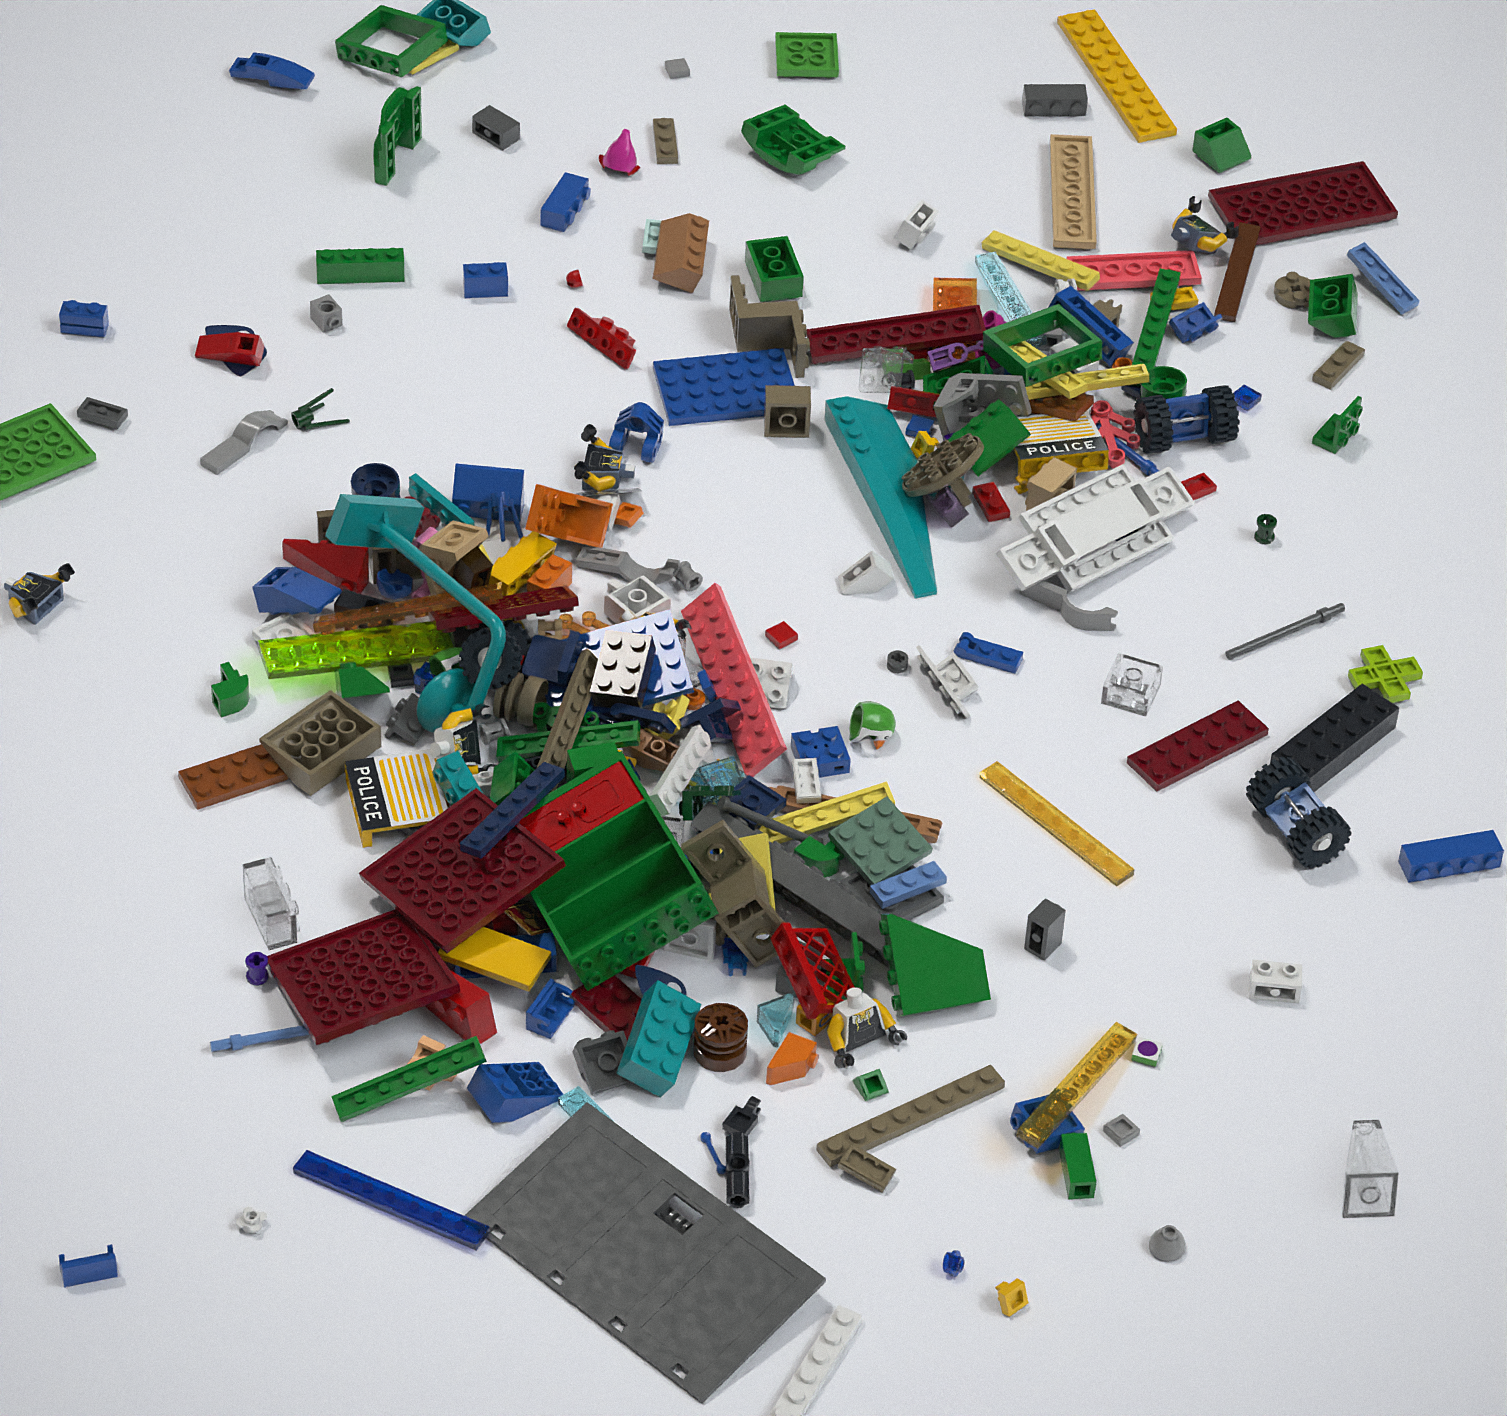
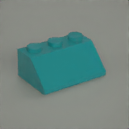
(462, 23)

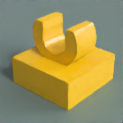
(923, 443)
(1012, 1296)

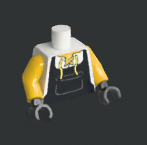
(461, 734)
(858, 1023)

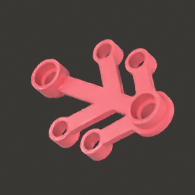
(1103, 412)

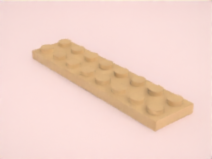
(1072, 191)

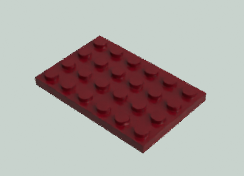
(510, 606)

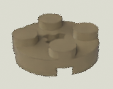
(1292, 282)

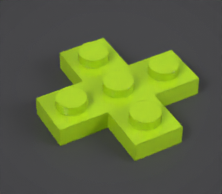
(1386, 673)

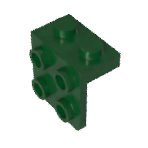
(693, 800)

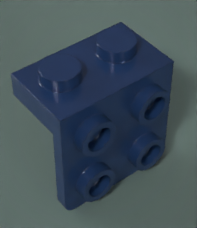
(553, 658)

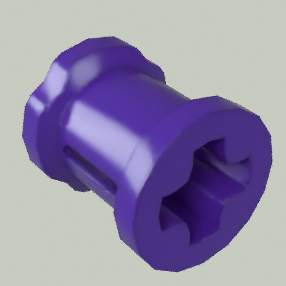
(257, 972)

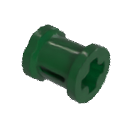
(1265, 529)

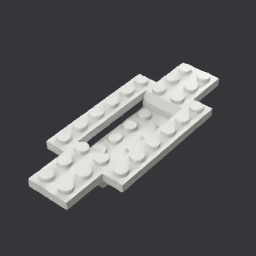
(1091, 518)

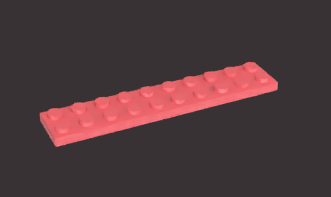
(734, 678)

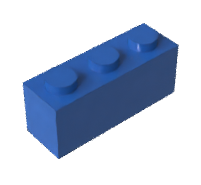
(564, 202)

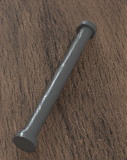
(725, 804)

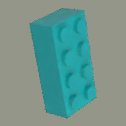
(659, 1039)

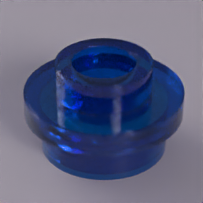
(953, 1263)

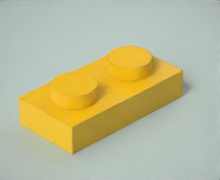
(1184, 298)

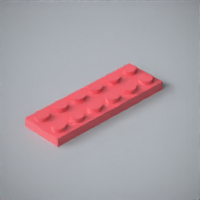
(1139, 269)

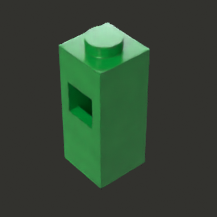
(1077, 1166)

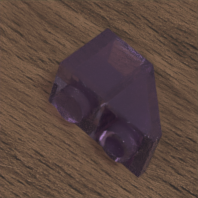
(948, 506)

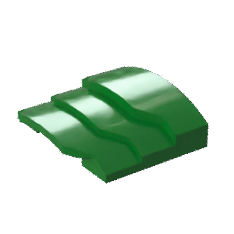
(398, 127)
(788, 140)

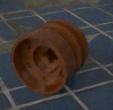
(720, 1037)

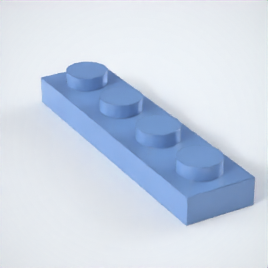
(1383, 278)

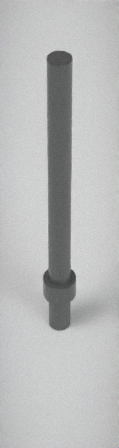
(1321, 615)

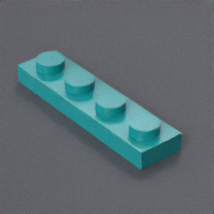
(436, 502)

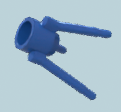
(499, 503)

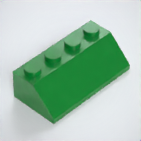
(360, 265)

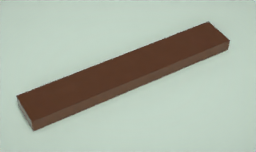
(1237, 272)

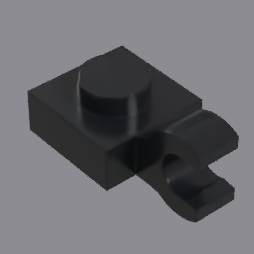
(743, 1118)

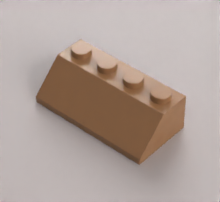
(681, 251)

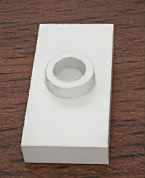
(806, 780)

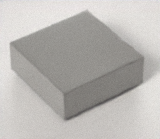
(677, 68)
(1121, 1130)

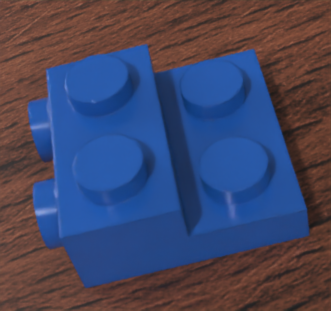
(1024, 1109)

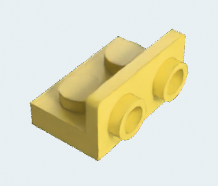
(674, 710)

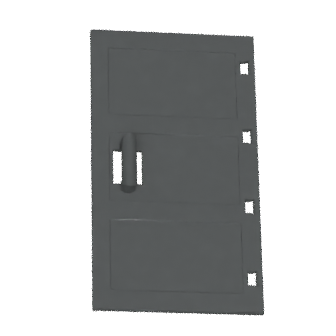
(603, 1220)

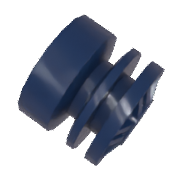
(375, 480)

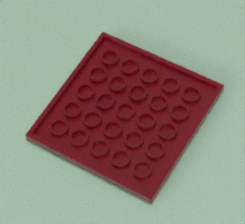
(454, 892)
(361, 975)

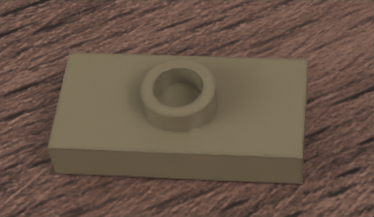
(866, 1168)

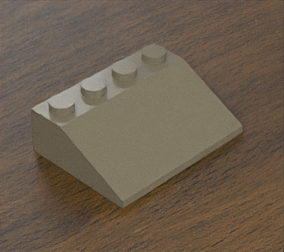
(320, 739)

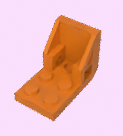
(568, 516)

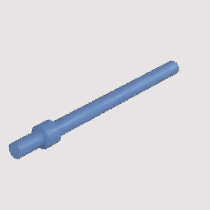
(237, 1041)

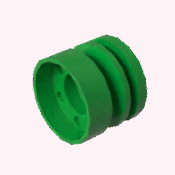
(1165, 382)

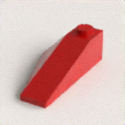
(336, 564)

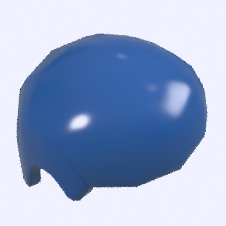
(394, 585)

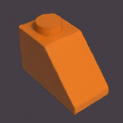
(792, 1059)

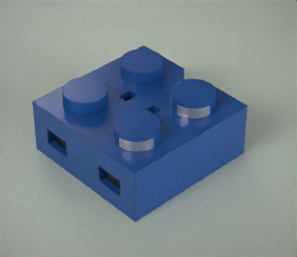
(826, 747)

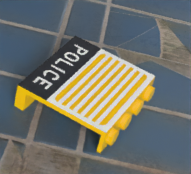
(1067, 440)
(393, 792)

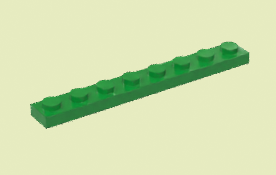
(1156, 318)

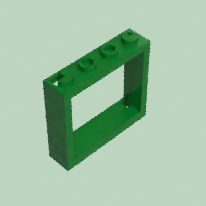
(430, 34)
(999, 338)

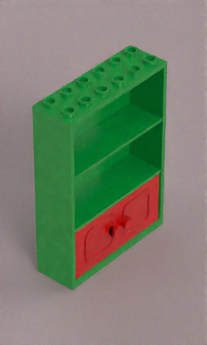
(623, 874)

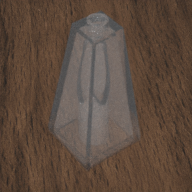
(1369, 1173)

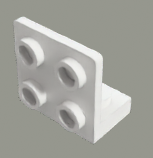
(774, 679)

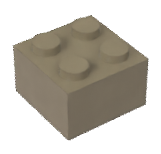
(787, 411)

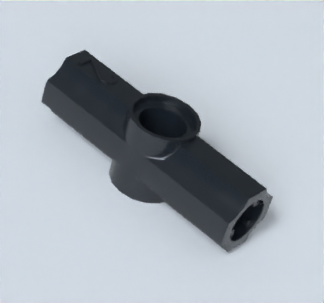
(737, 1169)

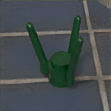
(304, 414)

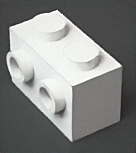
(917, 224)
(1275, 981)

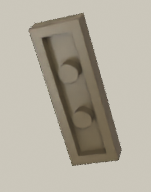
(665, 141)
(1338, 364)

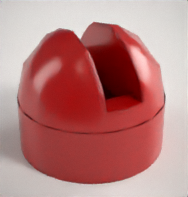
(574, 279)

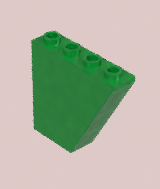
(930, 968)

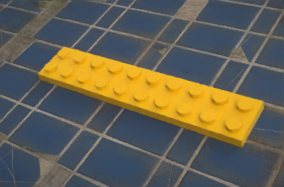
(1117, 76)

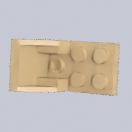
(449, 546)

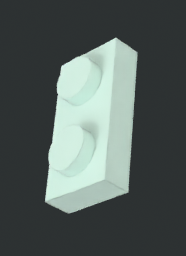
(651, 236)

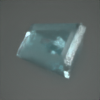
(774, 1017)

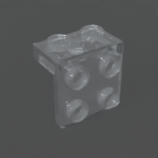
(882, 368)

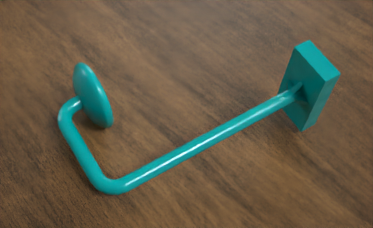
(393, 524)

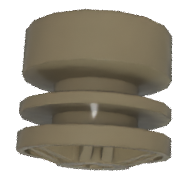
(519, 699)

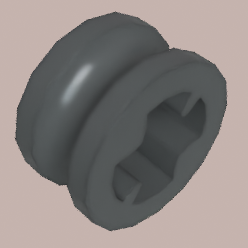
(894, 666)

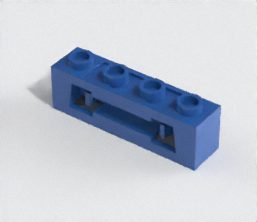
(1096, 322)

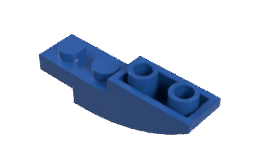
(275, 69)

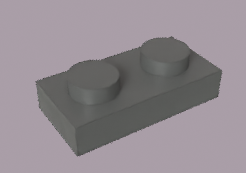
(102, 413)

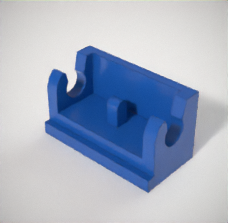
(549, 1009)
(88, 1268)

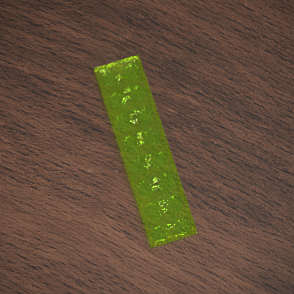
(365, 646)

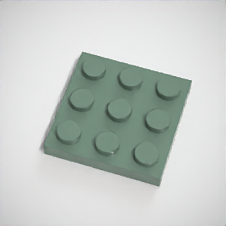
(880, 842)

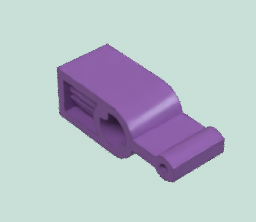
(947, 351)

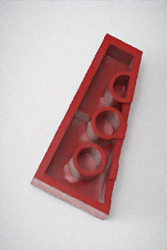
(467, 1012)

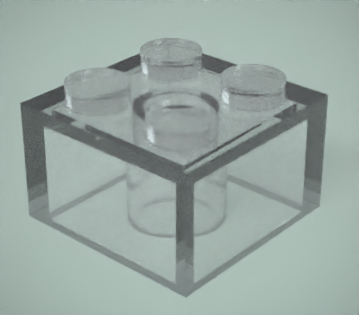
(1132, 684)

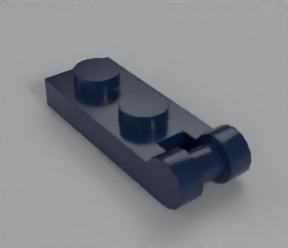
(649, 719)

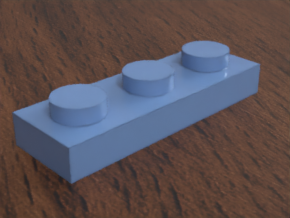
(908, 884)

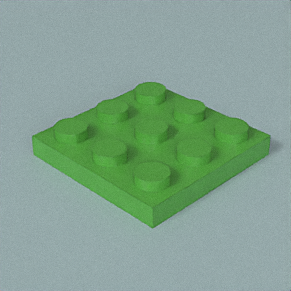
(806, 54)

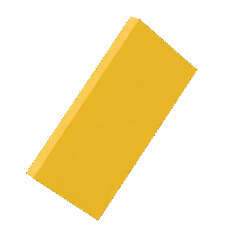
(500, 958)

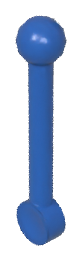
(706, 1138)

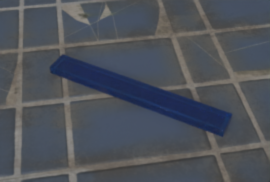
(391, 1200)

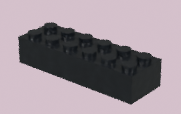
(1340, 735)

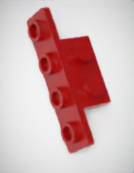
(604, 336)

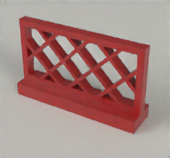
(803, 974)

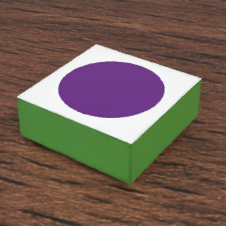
(1147, 1051)

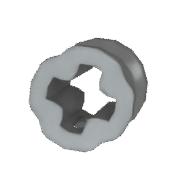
(688, 576)
(493, 731)

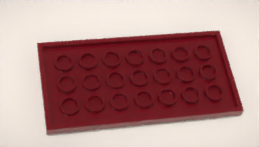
(1306, 202)

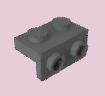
(405, 721)

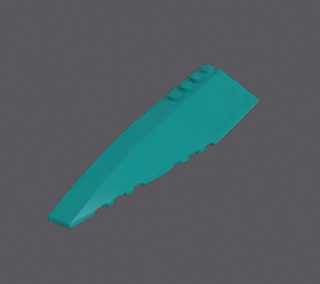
(878, 460)

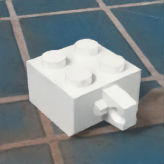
(637, 596)

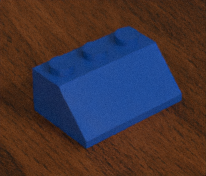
(475, 484)

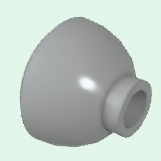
(1167, 1243)

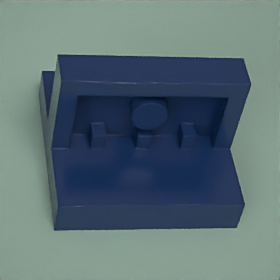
(713, 719)
(758, 799)

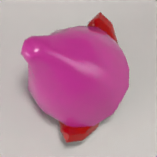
(621, 155)

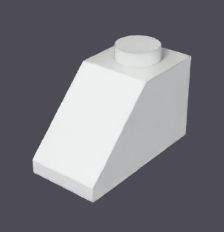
(866, 575)

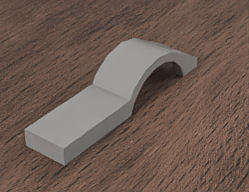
(240, 441)
(623, 564)
(1082, 619)

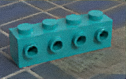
(454, 777)

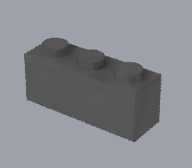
(1054, 99)

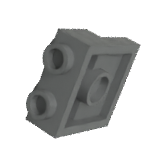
(600, 1060)

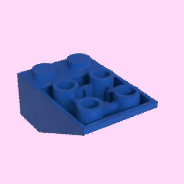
(293, 592)
(512, 1090)

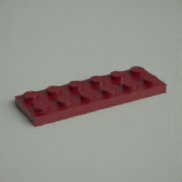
(1197, 745)

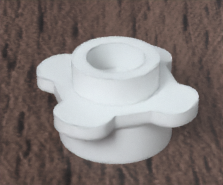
(251, 1220)

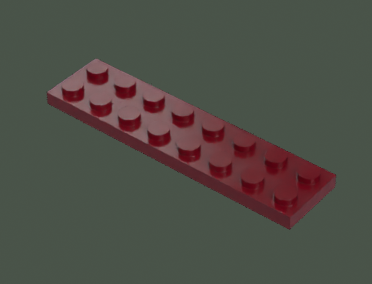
(905, 331)

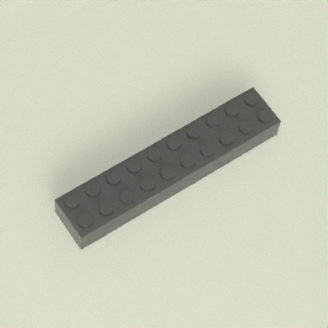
(808, 888)

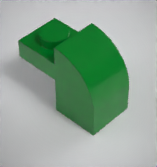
(231, 693)
(821, 856)

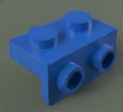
(1194, 322)

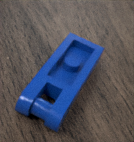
(988, 653)

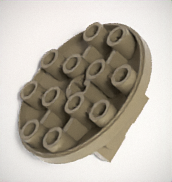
(944, 468)

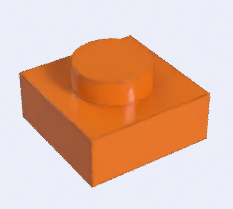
(628, 514)

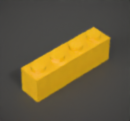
(521, 562)

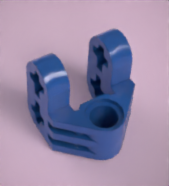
(639, 419)

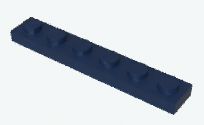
(512, 810)

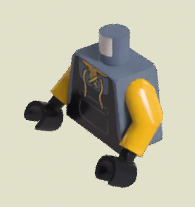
(1198, 234)
(602, 464)
(37, 594)

